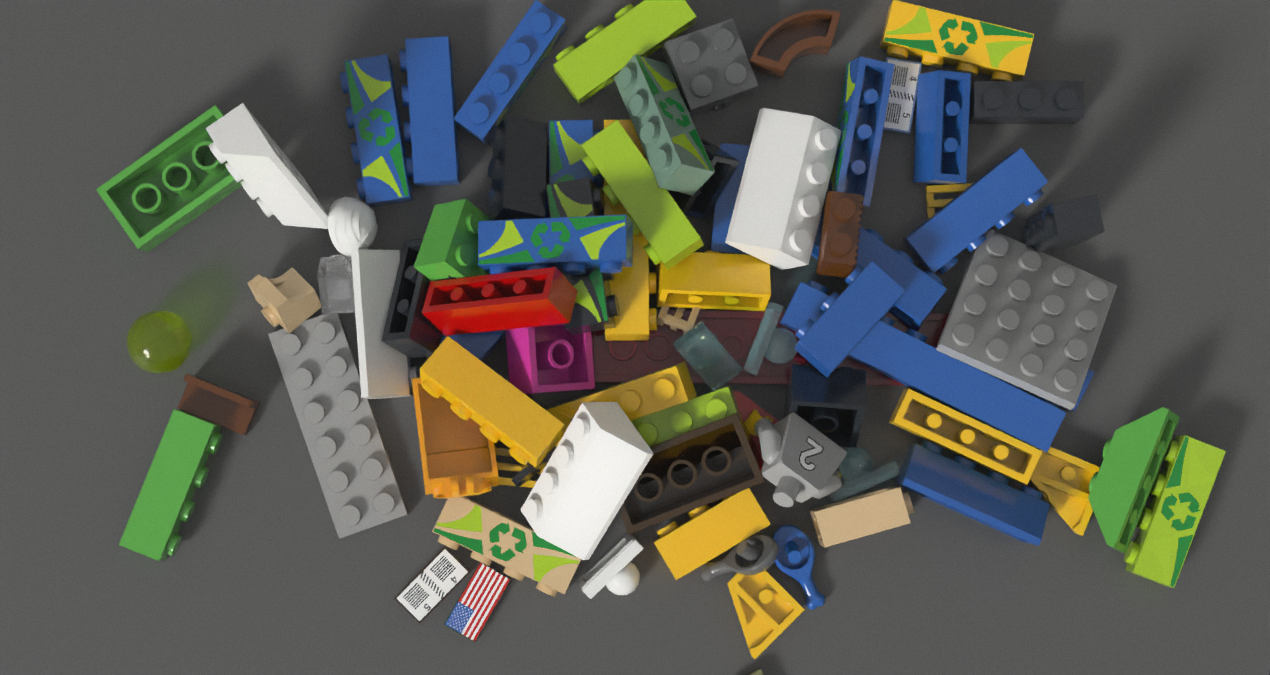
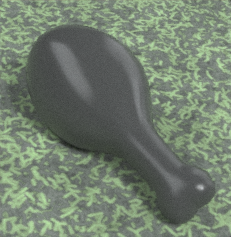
(746, 558)

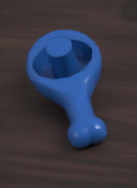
(797, 560)

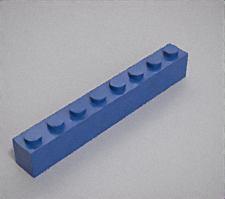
(939, 376)

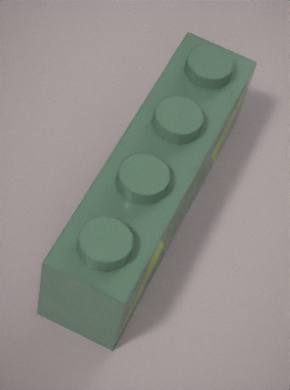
(663, 125)

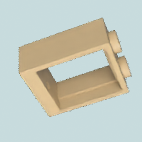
(861, 515)

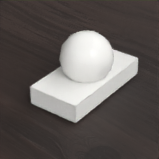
(614, 570)

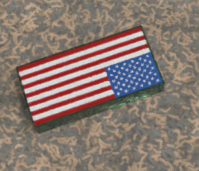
(478, 601)

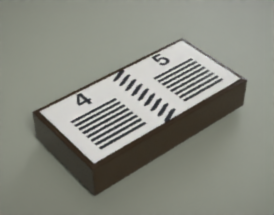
(432, 584)

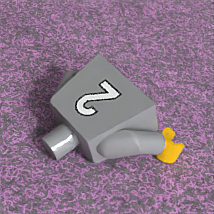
(796, 458)

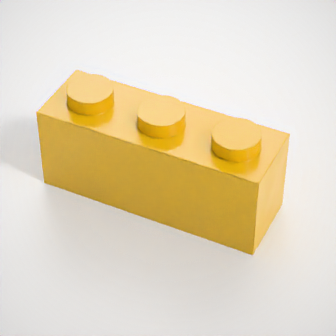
(715, 282)
(710, 532)

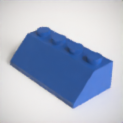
(973, 493)

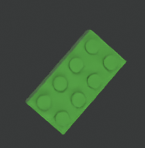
(169, 185)

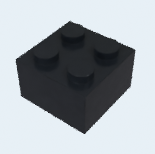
(828, 404)

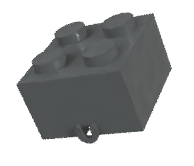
(710, 67)

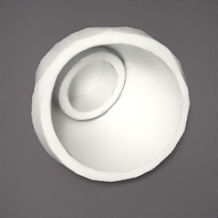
(351, 225)

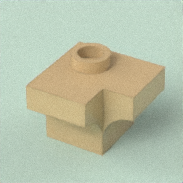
(285, 299)

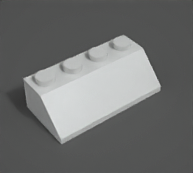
(265, 170)
(783, 188)
(381, 368)
(587, 479)

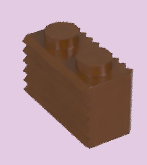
(840, 234)

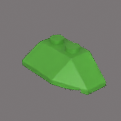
(1129, 473)

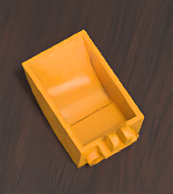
(452, 450)

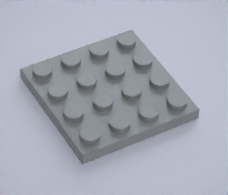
(1027, 319)

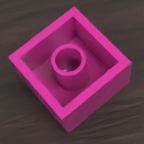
(549, 359)

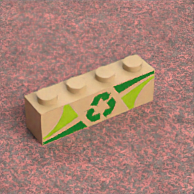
(506, 542)

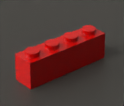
(500, 301)

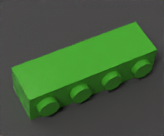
(171, 485)

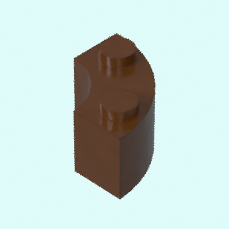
(793, 38)

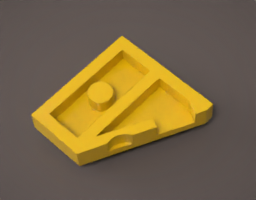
(1065, 486)
(762, 609)

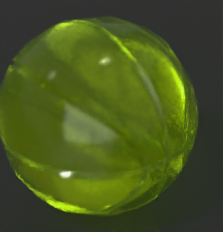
(159, 341)

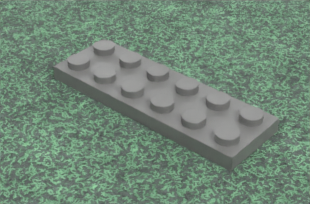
(338, 425)

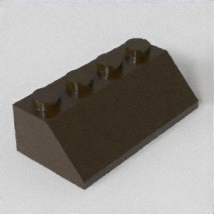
(693, 472)

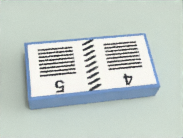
(902, 95)

